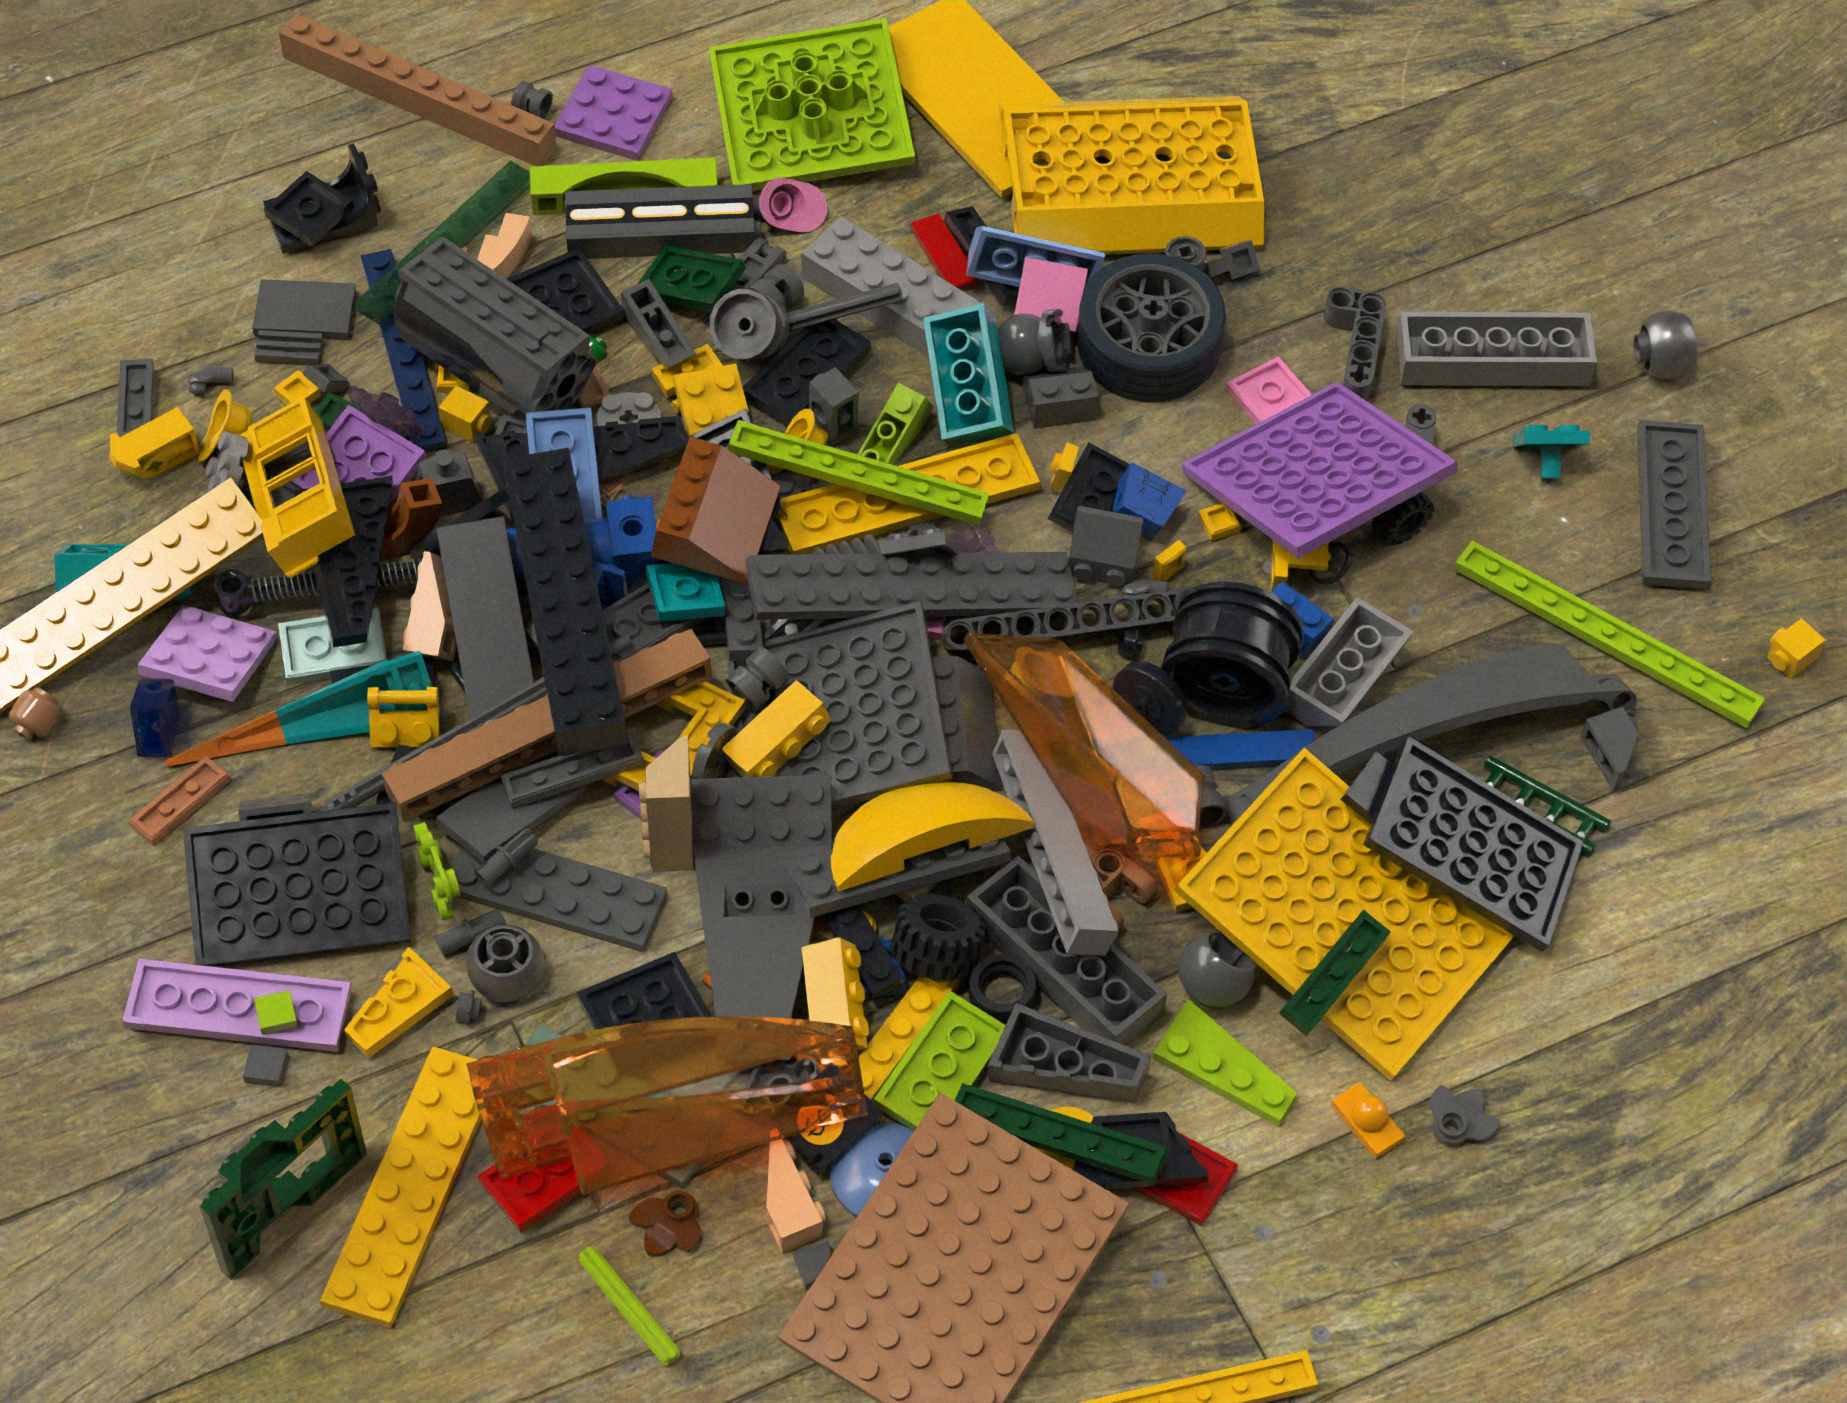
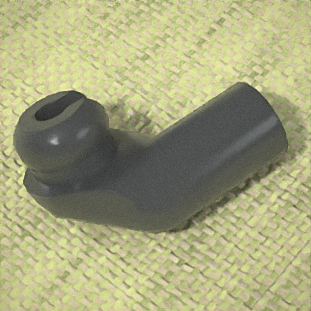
(209, 375)
(1144, 586)

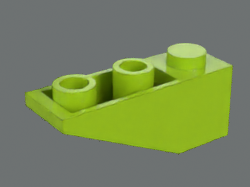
(896, 425)

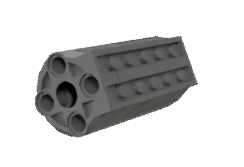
(490, 332)

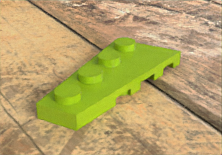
(1218, 1062)

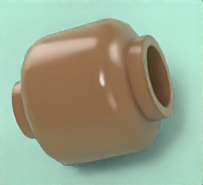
(35, 713)

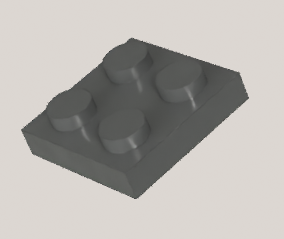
(931, 542)

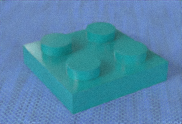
(684, 592)

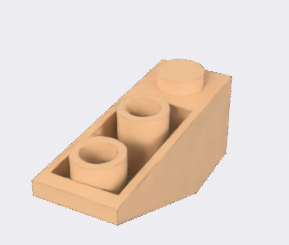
(430, 618)
(789, 1208)

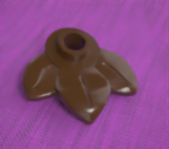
(663, 1226)

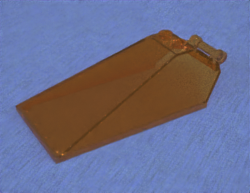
(1095, 747)

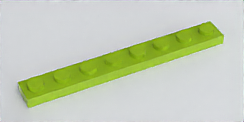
(858, 472)

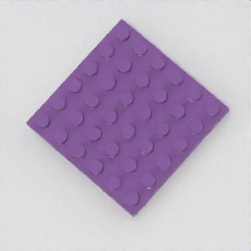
(1319, 469)

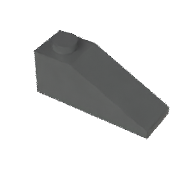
(655, 324)

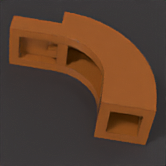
(411, 517)

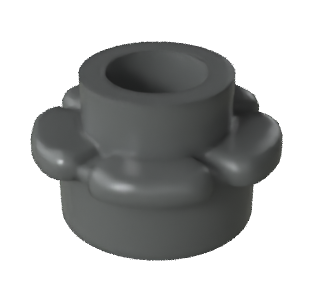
(468, 1007)

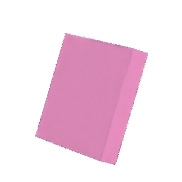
(1051, 286)
(1267, 390)

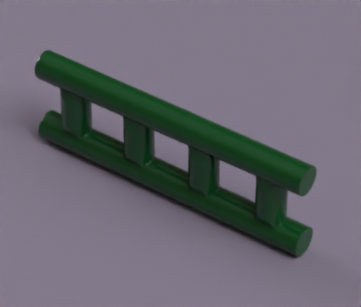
(1559, 801)

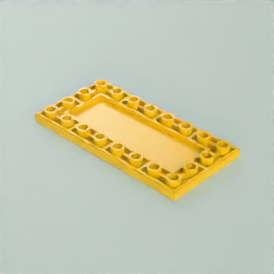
(956, 78)

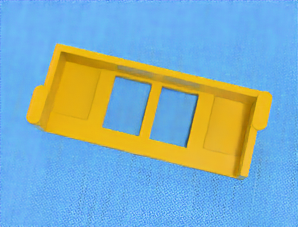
(311, 520)

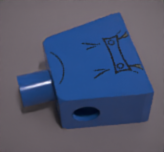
(1147, 496)

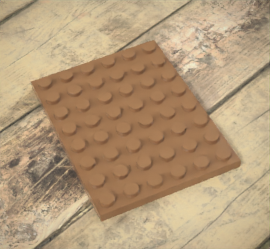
(954, 1266)

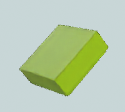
(275, 1012)

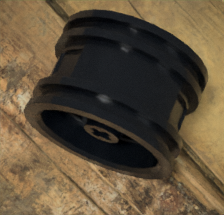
(1233, 653)

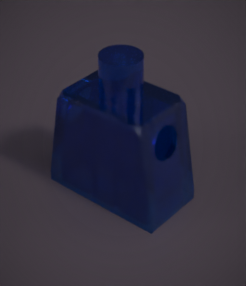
(154, 702)

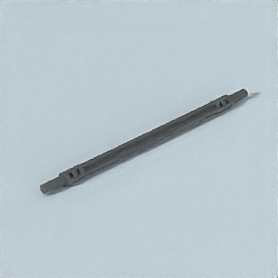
(374, 784)

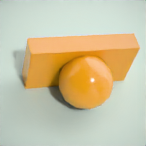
(1368, 1120)

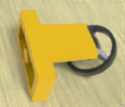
(1322, 558)

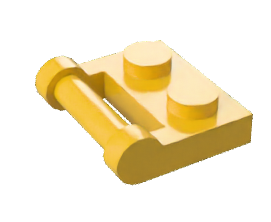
(403, 727)

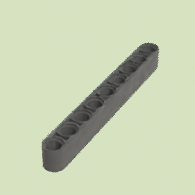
(1072, 618)

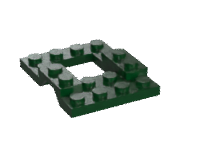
(255, 1198)

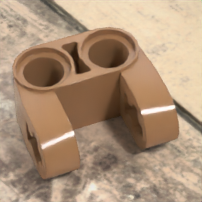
(1126, 876)

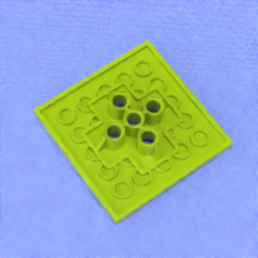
(812, 104)

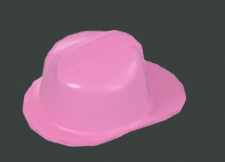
(792, 205)

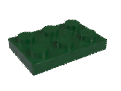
(693, 277)

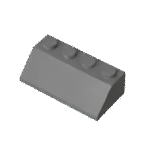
(1345, 665)

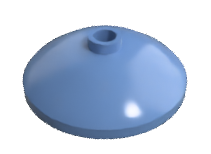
(857, 1169)

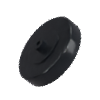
(1152, 695)

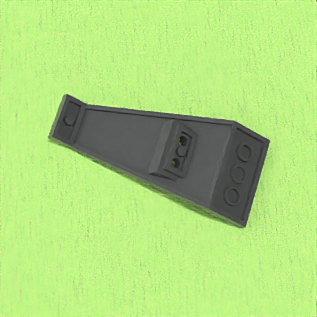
(742, 844)

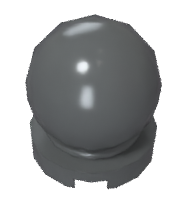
(1035, 343)

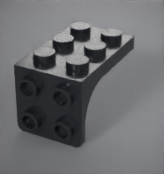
(356, 185)

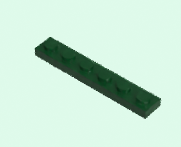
(1067, 1135)

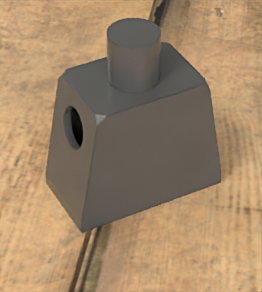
(453, 481)

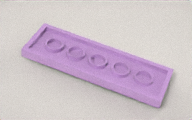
(222, 1004)

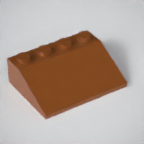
(714, 512)

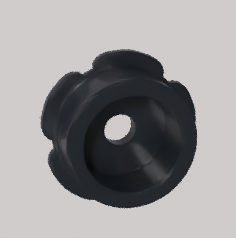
(1130, 643)

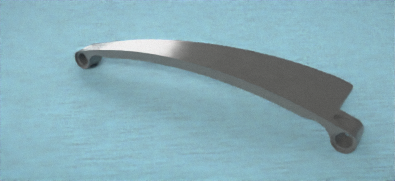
(1473, 693)

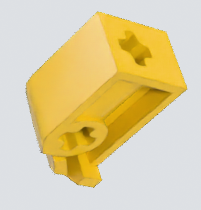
(154, 446)

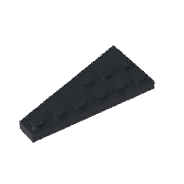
(618, 448)
(350, 570)

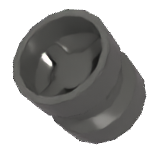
(532, 100)

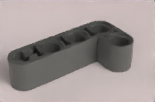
(1364, 316)

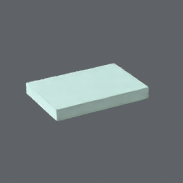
(310, 652)

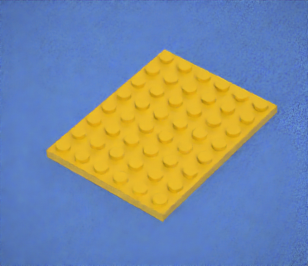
(1299, 877)

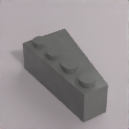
(1065, 1058)

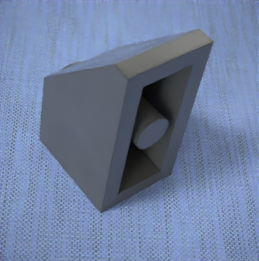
(1611, 742)

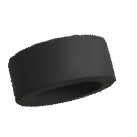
(996, 965)

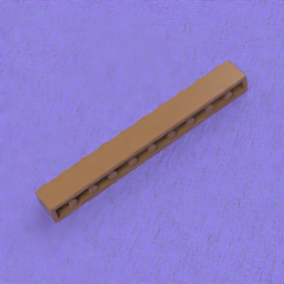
(418, 90)
(529, 733)

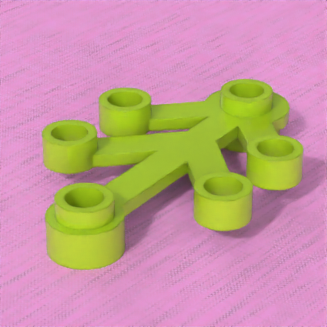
(445, 881)

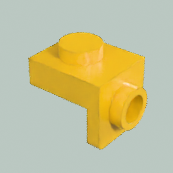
(1063, 466)

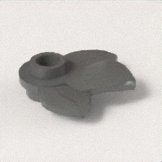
(1463, 1113)

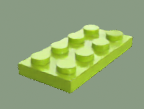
(943, 1056)

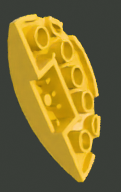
(916, 822)

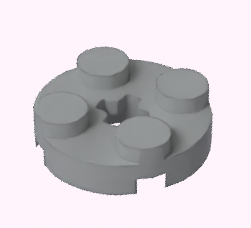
(625, 406)
(227, 460)

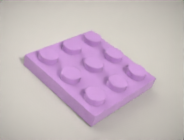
(207, 653)

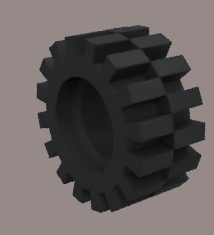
(1404, 519)

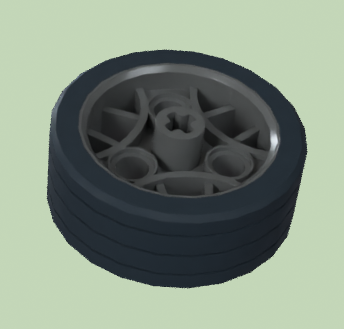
(1152, 308)

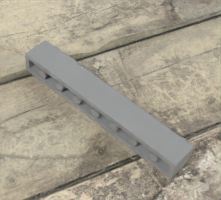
(1056, 850)

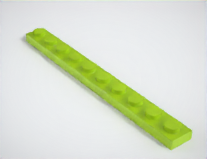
(1609, 634)

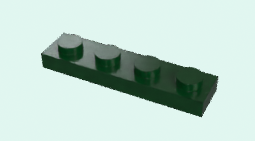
(1334, 972)

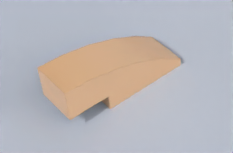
(507, 249)

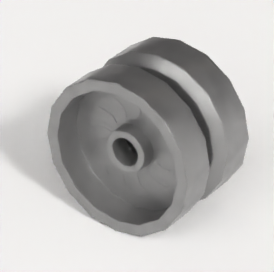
(749, 325)

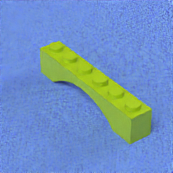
(551, 182)

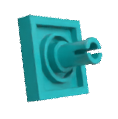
(1550, 444)

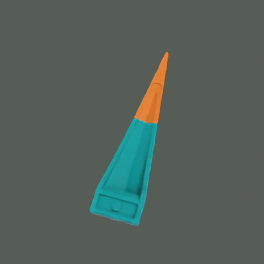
(323, 714)

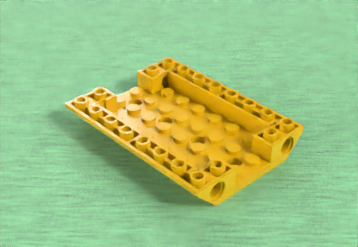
(1135, 197)

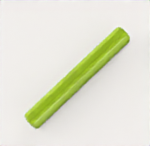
(629, 1306)

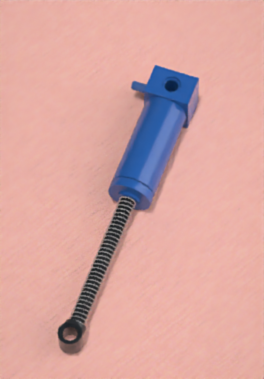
(619, 539)

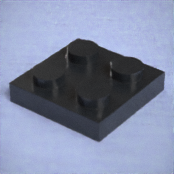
(309, 208)

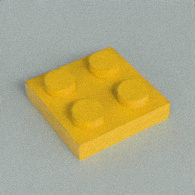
(709, 396)

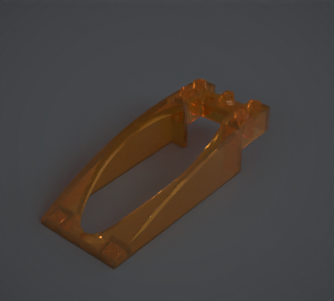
(626, 1138)

